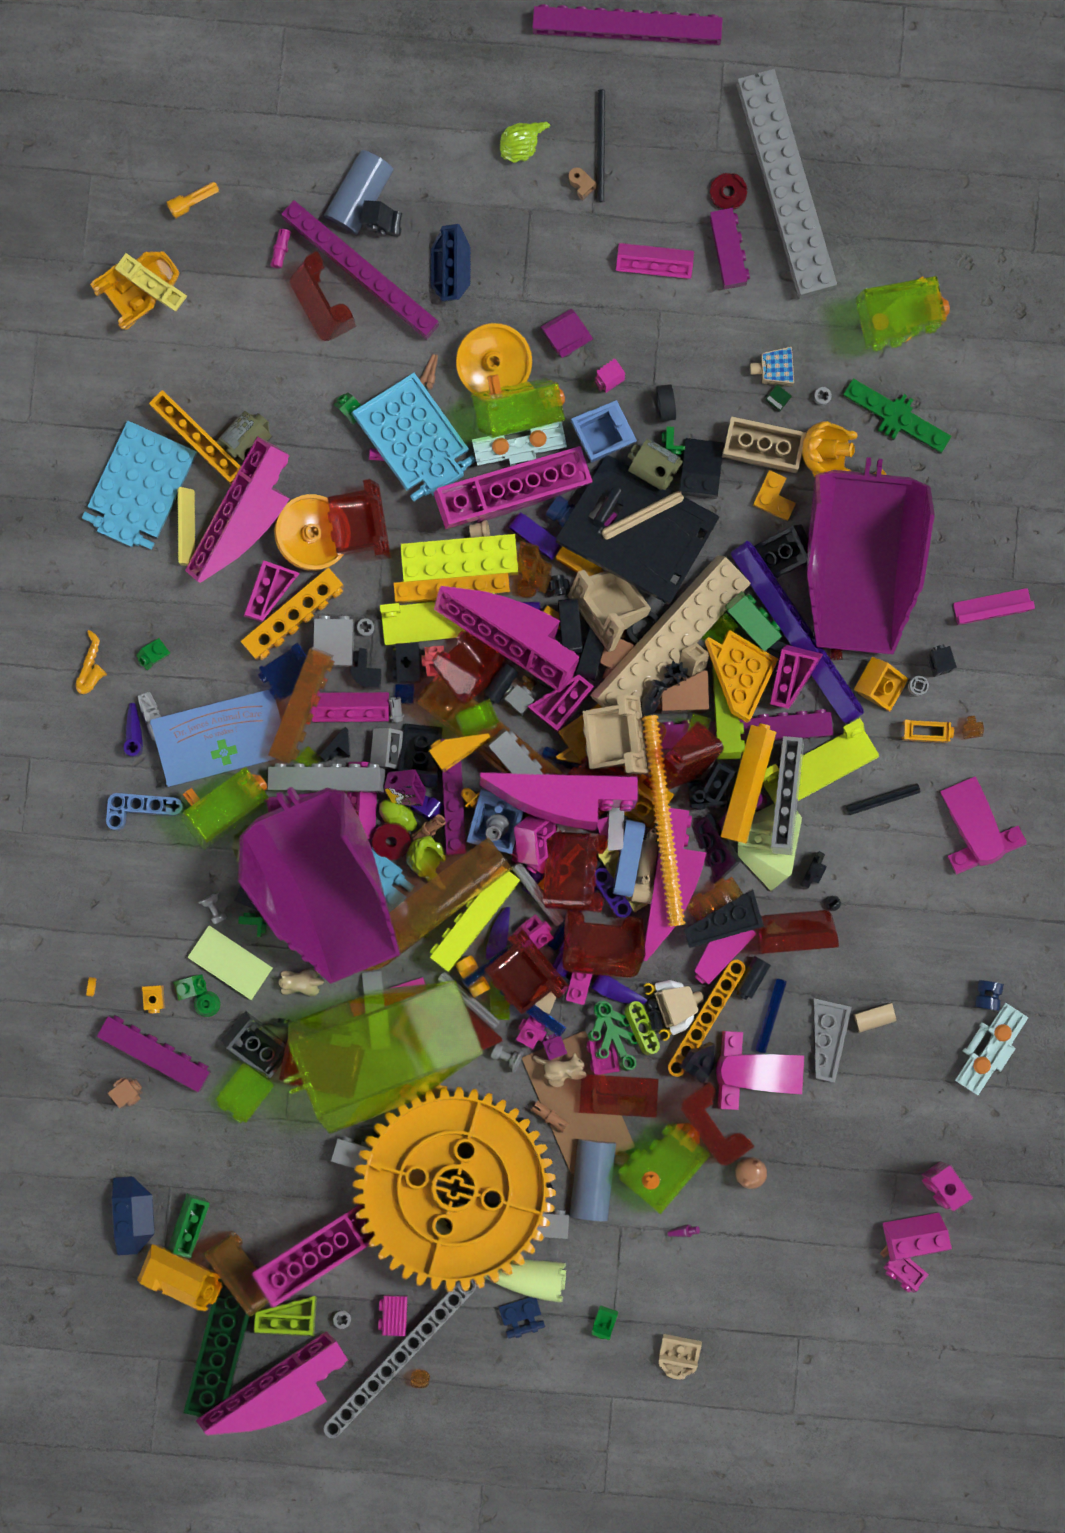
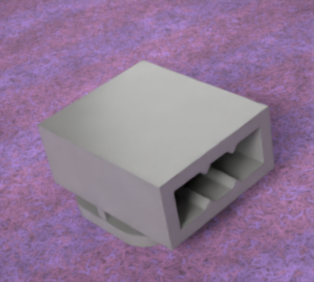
(335, 638)

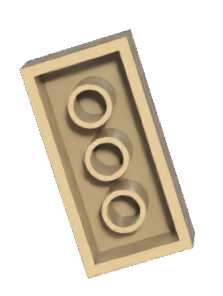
(763, 445)

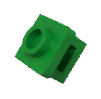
(347, 404)
(668, 439)
(152, 654)
(250, 919)
(190, 987)
(604, 1323)

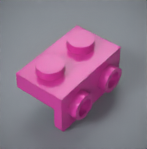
(606, 1065)
(907, 1273)

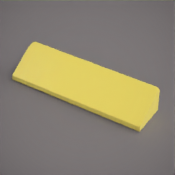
(186, 525)

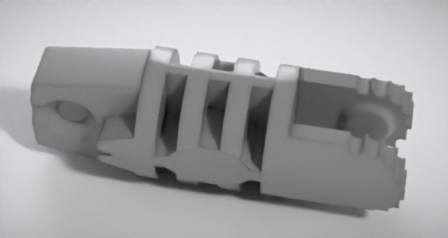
(149, 709)

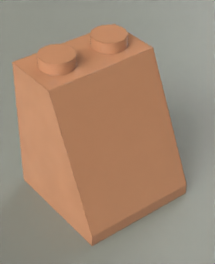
(688, 697)

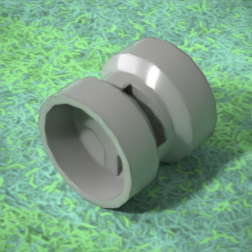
(917, 689)

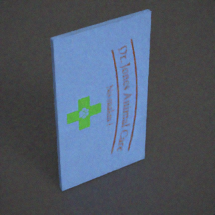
(216, 737)

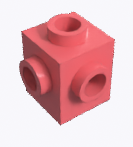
(427, 659)

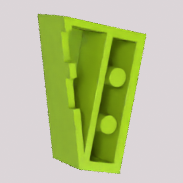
(289, 1319)

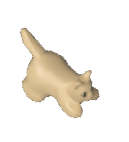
(303, 982)
(558, 1071)

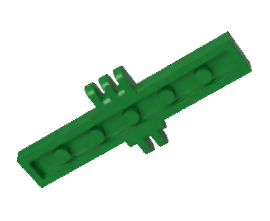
(897, 416)

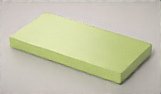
(230, 962)

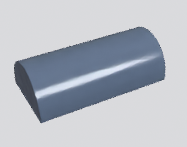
(362, 183)
(592, 1180)

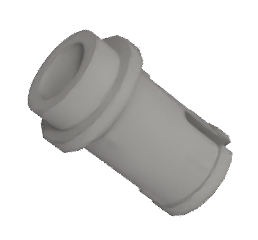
(395, 709)

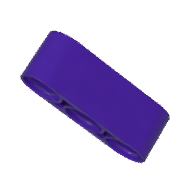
(535, 535)
(613, 903)

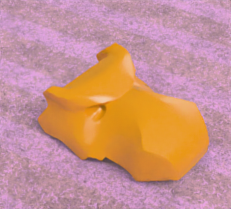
(129, 298)

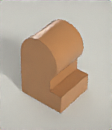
(580, 179)

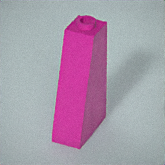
(719, 954)

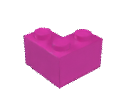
(531, 839)

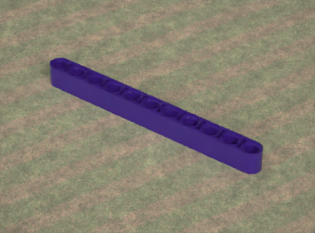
(796, 630)

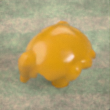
(827, 446)

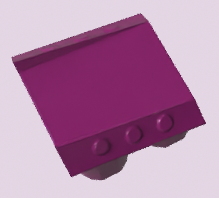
(566, 333)

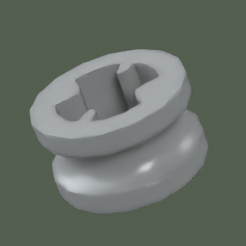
(823, 390)
(361, 631)
(343, 1325)

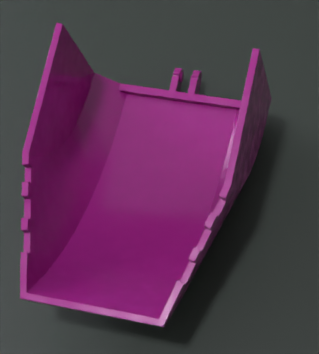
(866, 556)
(318, 883)

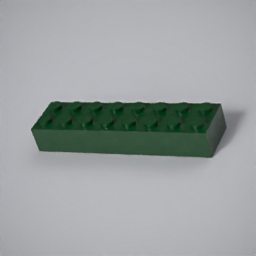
(218, 1354)

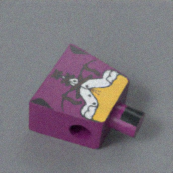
(405, 788)

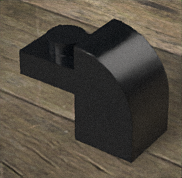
(365, 677)

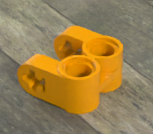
(467, 967)

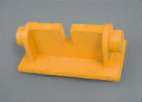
(470, 797)

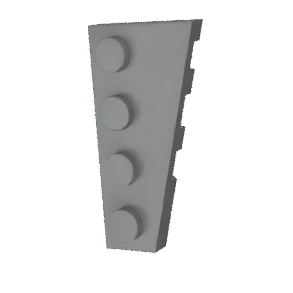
(830, 1032)

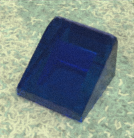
(405, 692)

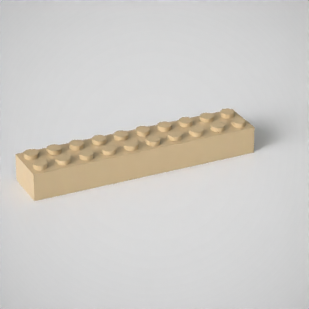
(676, 630)

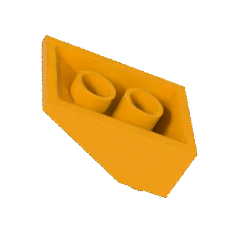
(454, 750)

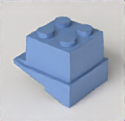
(603, 431)
(488, 805)

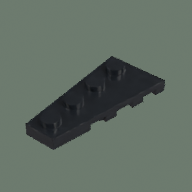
(729, 920)

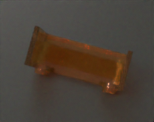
(236, 1272)

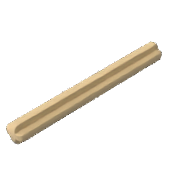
(642, 515)

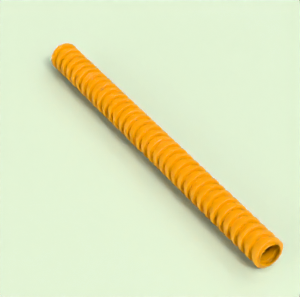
(663, 820)

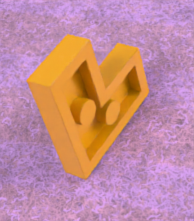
(769, 498)

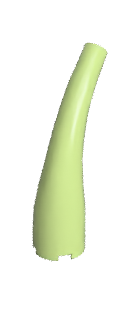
(534, 1278)

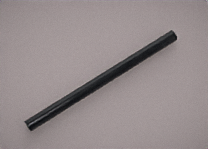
(600, 145)

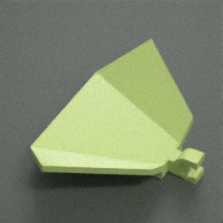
(757, 852)

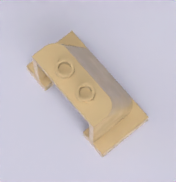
(608, 605)
(616, 736)

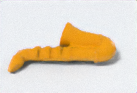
(89, 677)

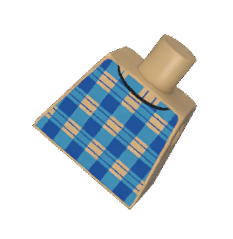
(775, 367)

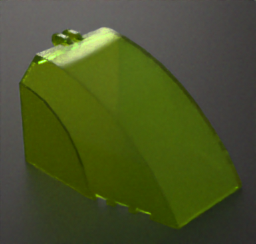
(381, 1050)

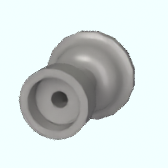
(496, 826)
(211, 902)
(514, 1060)

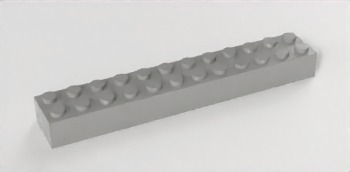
(786, 184)

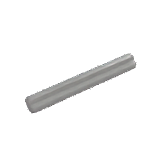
(536, 892)
(473, 1004)

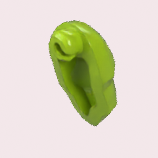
(398, 813)

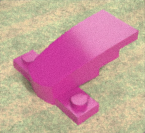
(977, 827)
(754, 1071)

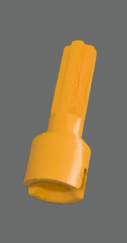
(180, 205)

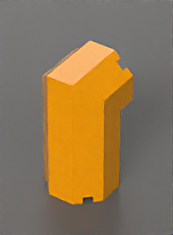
(179, 1278)

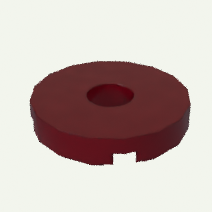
(728, 180)
(394, 830)

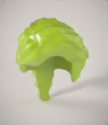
(520, 140)
(425, 856)

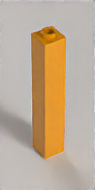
(748, 783)

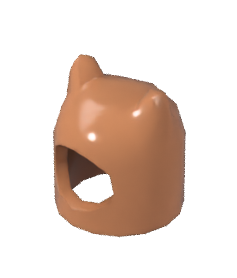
(750, 1172)

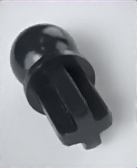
(654, 1014)

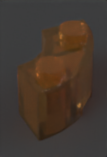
(533, 568)
(714, 899)

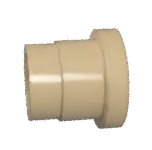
(480, 529)

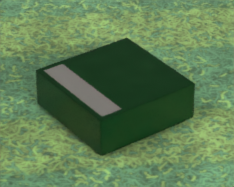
(778, 398)

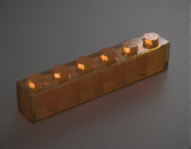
(301, 704)

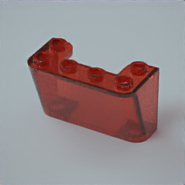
(690, 757)

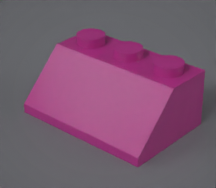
(916, 1236)

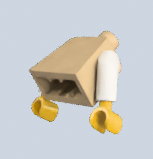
(676, 1005)

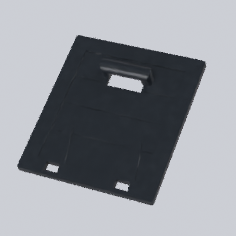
(648, 551)

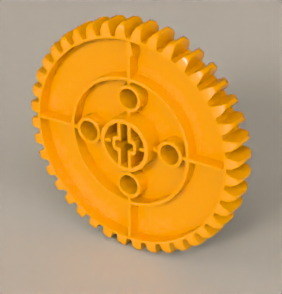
(480, 1236)

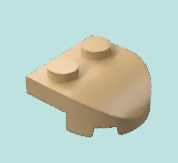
(679, 1356)

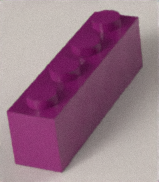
(728, 248)

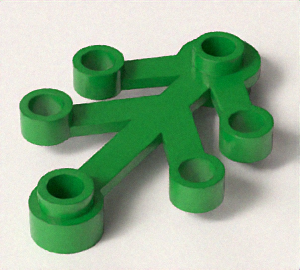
(612, 1033)

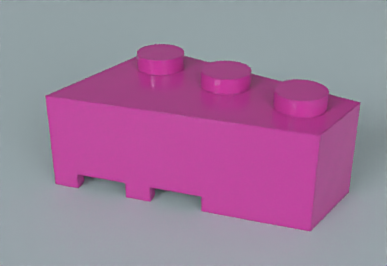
(268, 589)
(792, 674)
(559, 707)

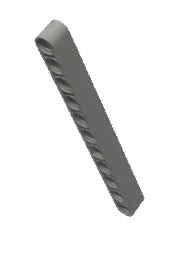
(396, 1365)

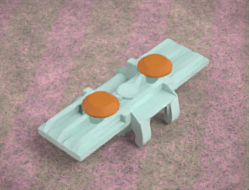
(519, 449)
(996, 1053)

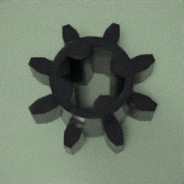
(558, 585)
(678, 677)

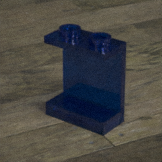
(283, 672)

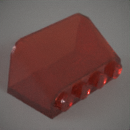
(797, 932)

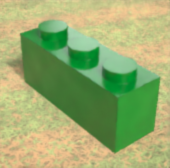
(754, 620)
(188, 1225)

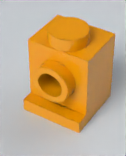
(158, 992)

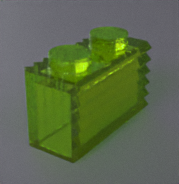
(477, 718)

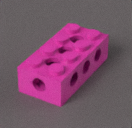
(955, 1192)

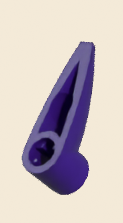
(133, 732)
(430, 808)
(499, 934)
(615, 990)

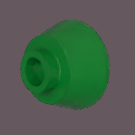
(213, 1004)

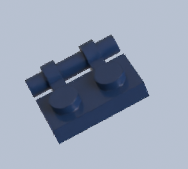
(518, 1311)

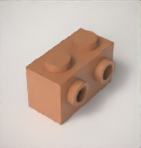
(126, 1092)

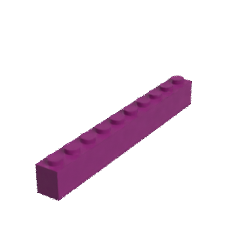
(627, 25)
(360, 269)
(799, 725)

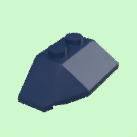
(450, 263)
(131, 1215)

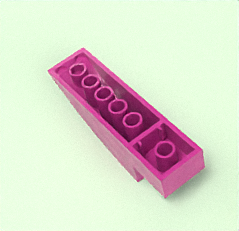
(512, 488)
(244, 513)
(513, 630)
(563, 798)
(689, 868)
(313, 1257)
(279, 1393)

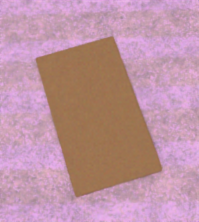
(566, 1102)

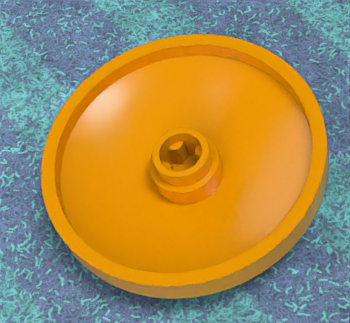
(493, 351)
(305, 533)

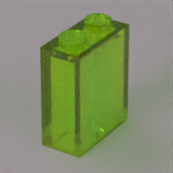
(244, 1093)

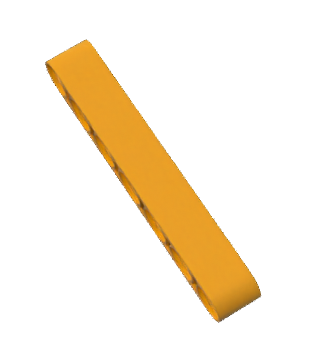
(709, 1008)

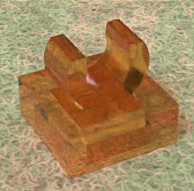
(972, 729)

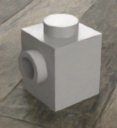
(519, 698)

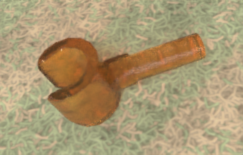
(529, 683)

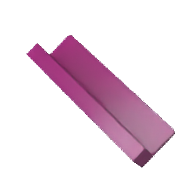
(655, 260)
(993, 606)
(352, 707)
(366, 805)

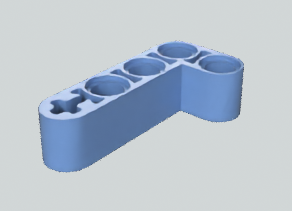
(145, 807)
(628, 858)

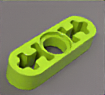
(634, 1026)

